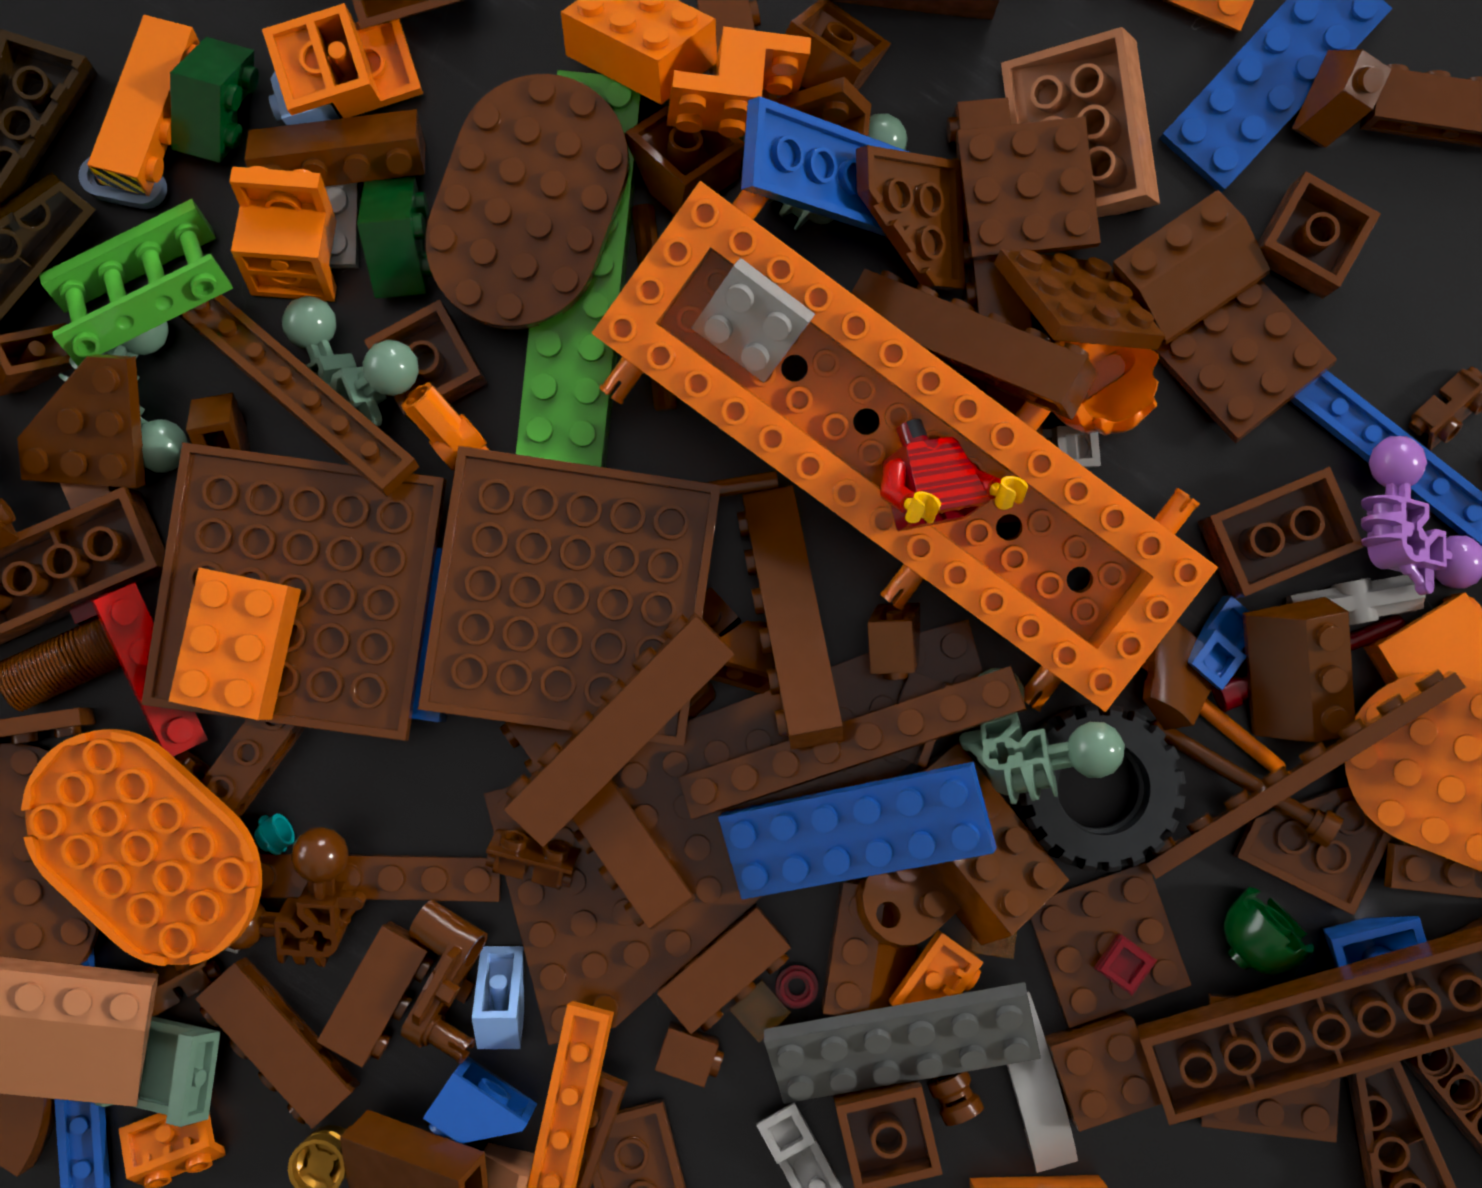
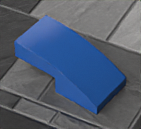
(1220, 643)

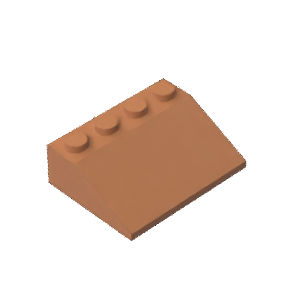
(1104, 83)
(73, 1031)

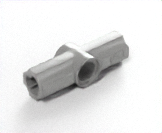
(1369, 599)

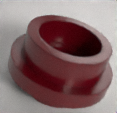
(801, 999)

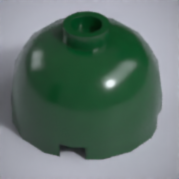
(1264, 935)

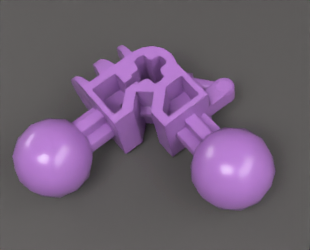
(1396, 523)

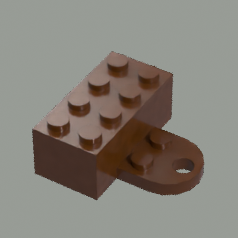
(986, 892)

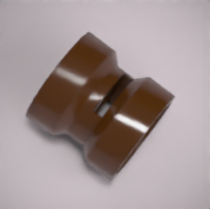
(955, 1097)

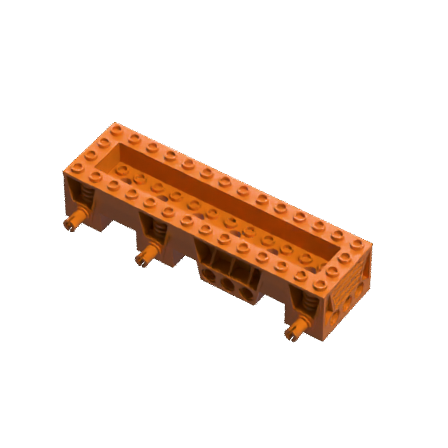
(807, 433)

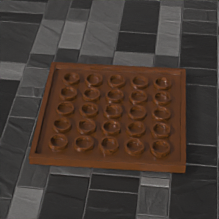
(339, 540)
(560, 585)

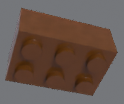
(1280, 533)

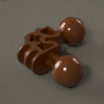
(322, 913)

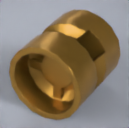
(318, 1160)

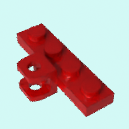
(130, 634)

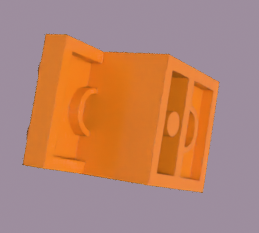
(336, 62)
(743, 67)
(283, 233)

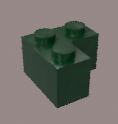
(206, 98)
(391, 236)

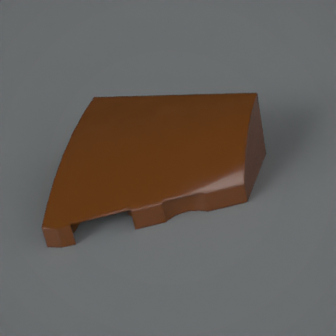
(1172, 686)

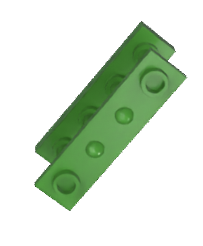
(124, 259)

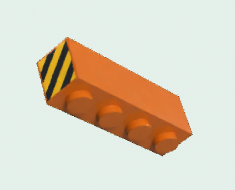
(139, 116)

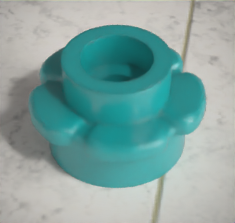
(274, 834)

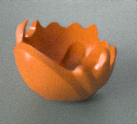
(1120, 392)

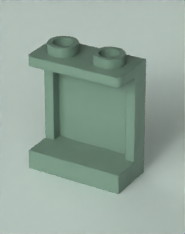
(178, 1071)

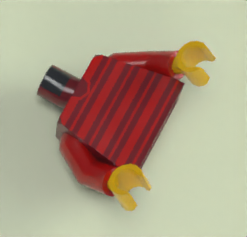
(938, 483)

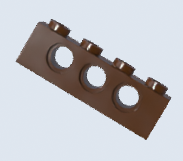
(249, 762)

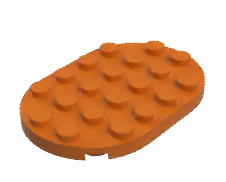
(1427, 774)
(141, 847)

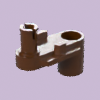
(459, 947)

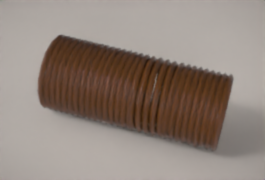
(56, 665)

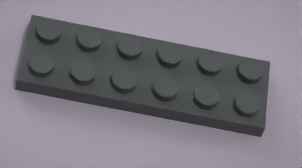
(903, 1043)

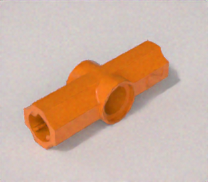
(441, 423)

